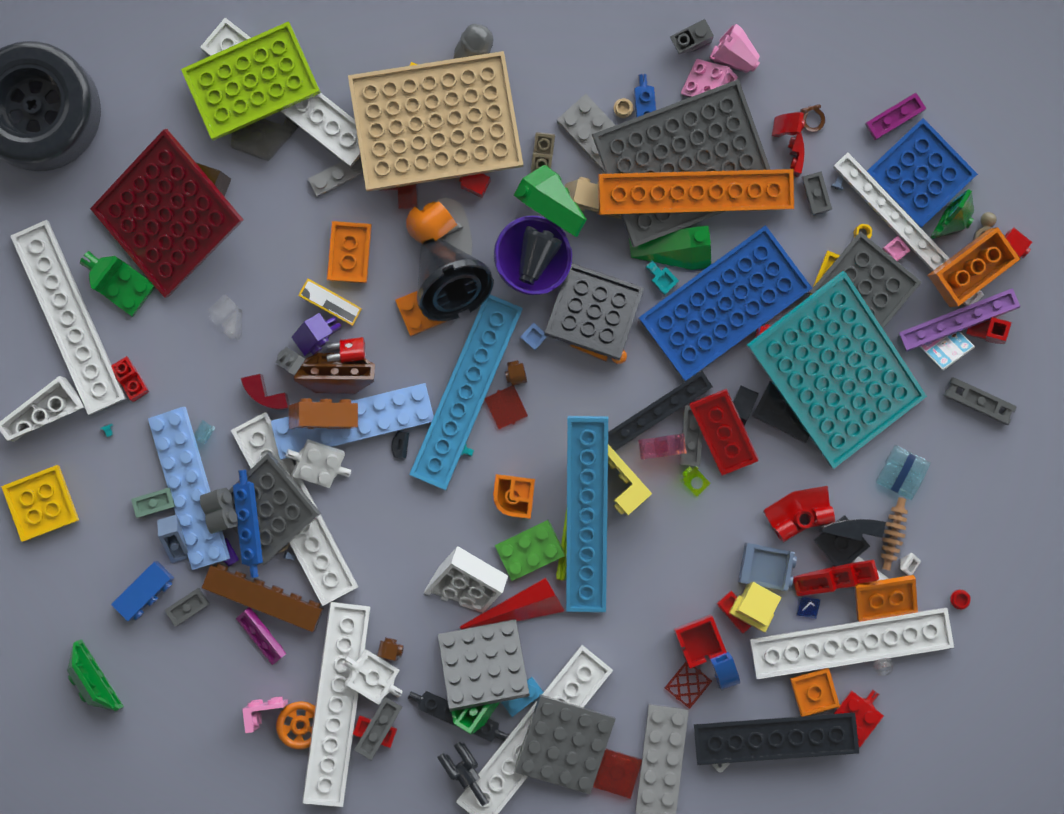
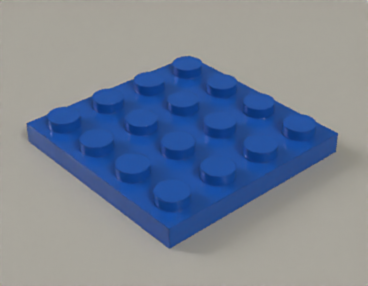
(922, 172)

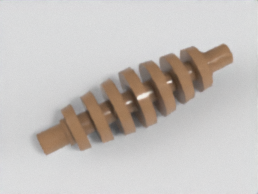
(894, 533)

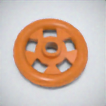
(282, 729)

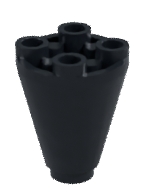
(536, 254)

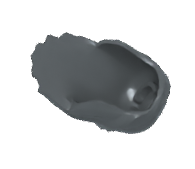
(474, 41)

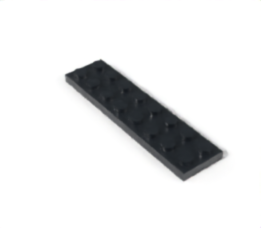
(776, 738)

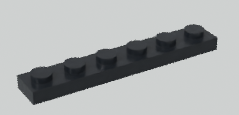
(658, 410)

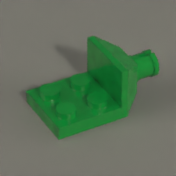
(118, 282)

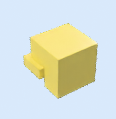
(756, 606)

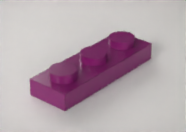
(895, 116)
(261, 636)

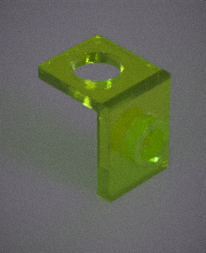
(691, 473)

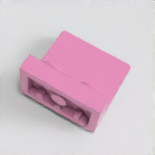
(706, 76)
(253, 718)

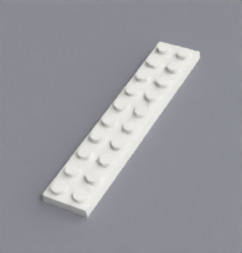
(314, 115)
(68, 317)
(315, 544)
(851, 643)
(335, 706)
(498, 780)

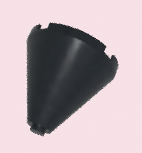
(450, 281)

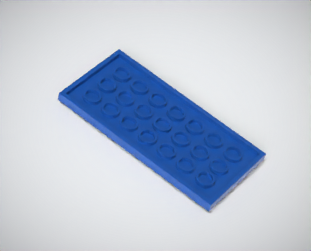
(725, 303)

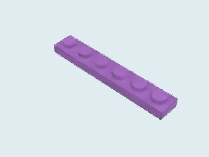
(959, 320)

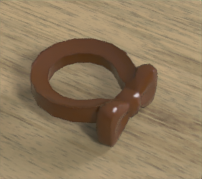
(816, 108)

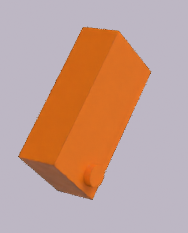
(973, 267)

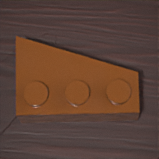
(323, 414)

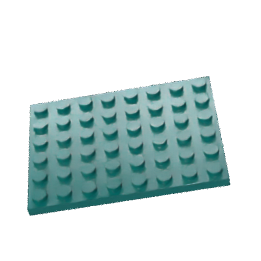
(837, 369)

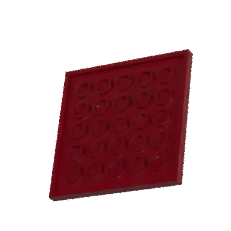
(166, 213)

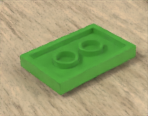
(530, 550)

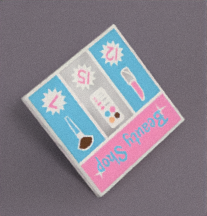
(948, 349)

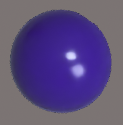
(508, 254)

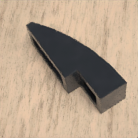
(855, 528)

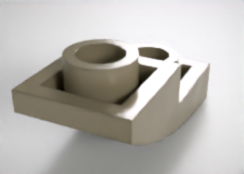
(542, 150)

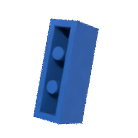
(143, 591)

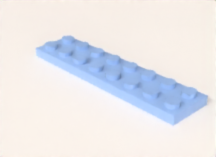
(376, 417)
(187, 481)

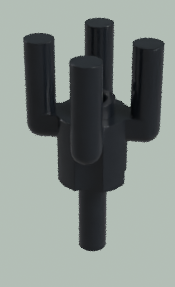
(464, 771)

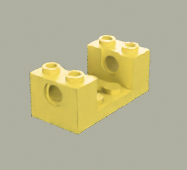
(635, 493)

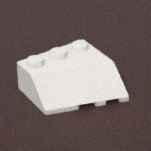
(467, 581)

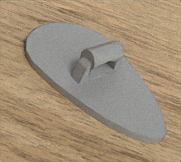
(460, 235)

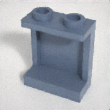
(767, 566)

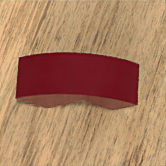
(257, 391)

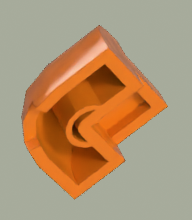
(430, 222)
(514, 495)

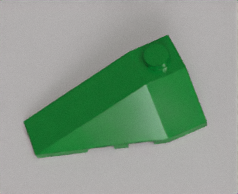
(548, 196)
(956, 216)
(682, 248)

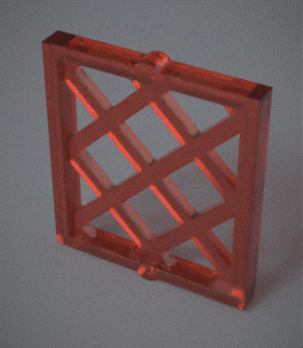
(678, 696)

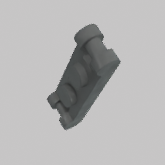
(980, 401)

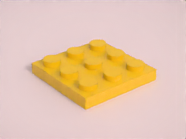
(40, 503)

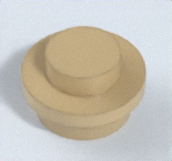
(623, 108)

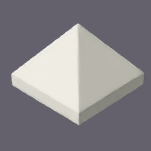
(909, 564)

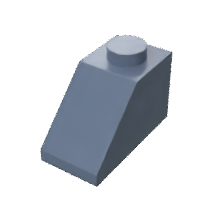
(172, 538)

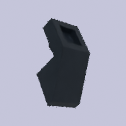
(744, 402)

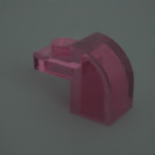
(662, 446)

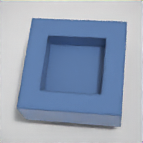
(534, 336)

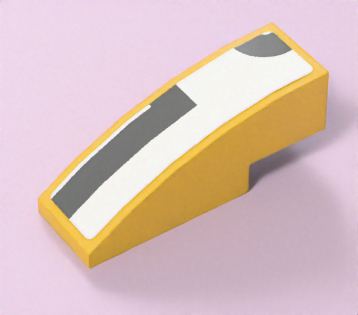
(330, 302)

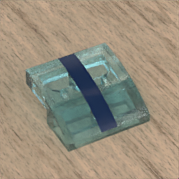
(903, 472)

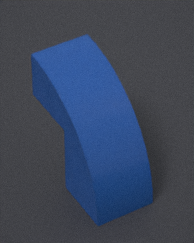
(725, 671)

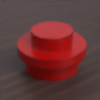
(960, 599)

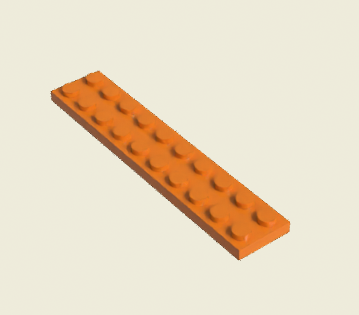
(695, 191)

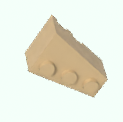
(586, 195)

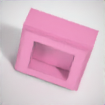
(897, 248)

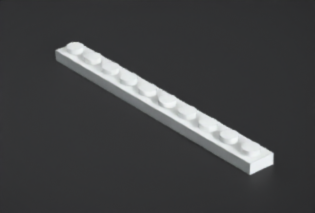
(894, 215)

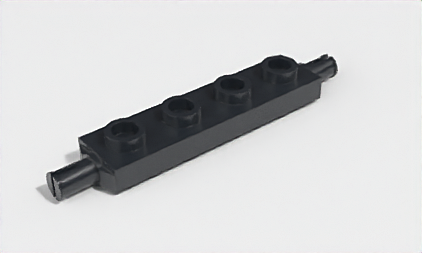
(439, 708)

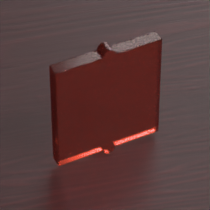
(506, 407)

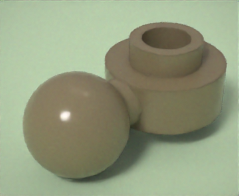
(987, 220)

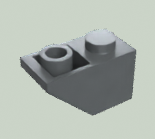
(692, 37)

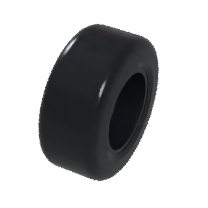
(77, 107)

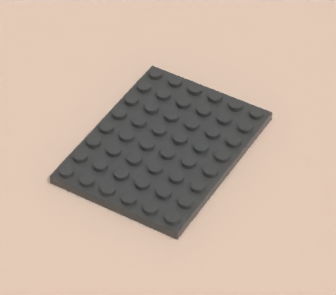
(689, 136)

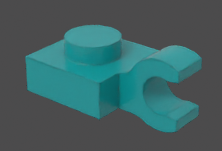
(664, 279)

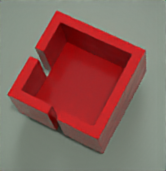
(699, 640)

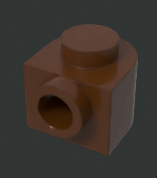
(515, 373)
(390, 649)

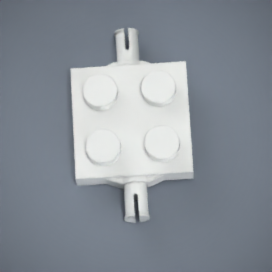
(318, 463)
(372, 677)

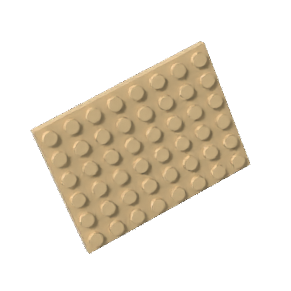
(435, 121)

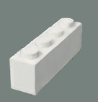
(43, 408)

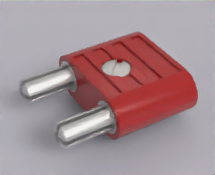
(350, 350)

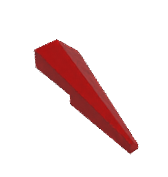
(529, 603)

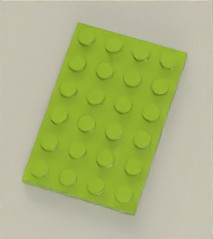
(250, 81)

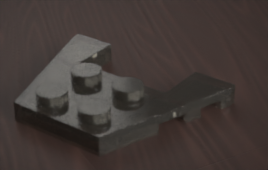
(262, 138)

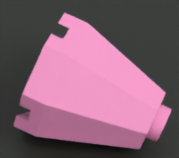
(736, 51)

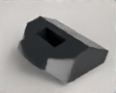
(400, 444)

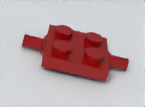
(866, 715)

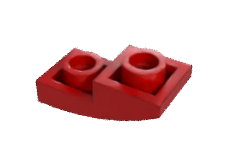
(788, 124)
(797, 149)
(130, 379)

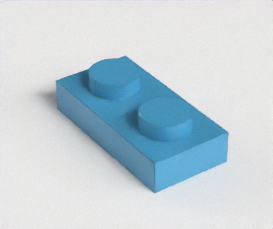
(516, 705)

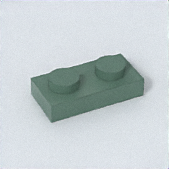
(153, 502)

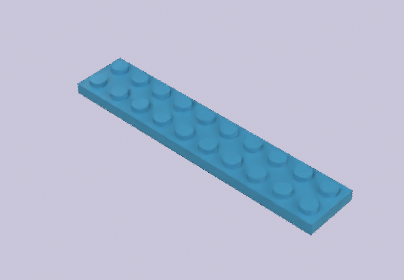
(466, 391)
(587, 513)

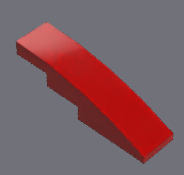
(835, 577)

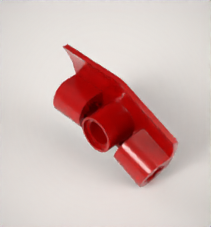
(786, 512)

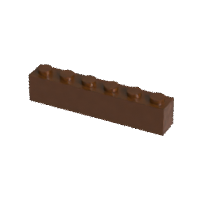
(263, 598)

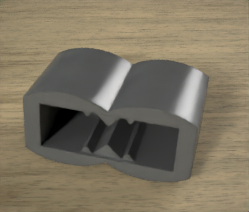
(218, 510)

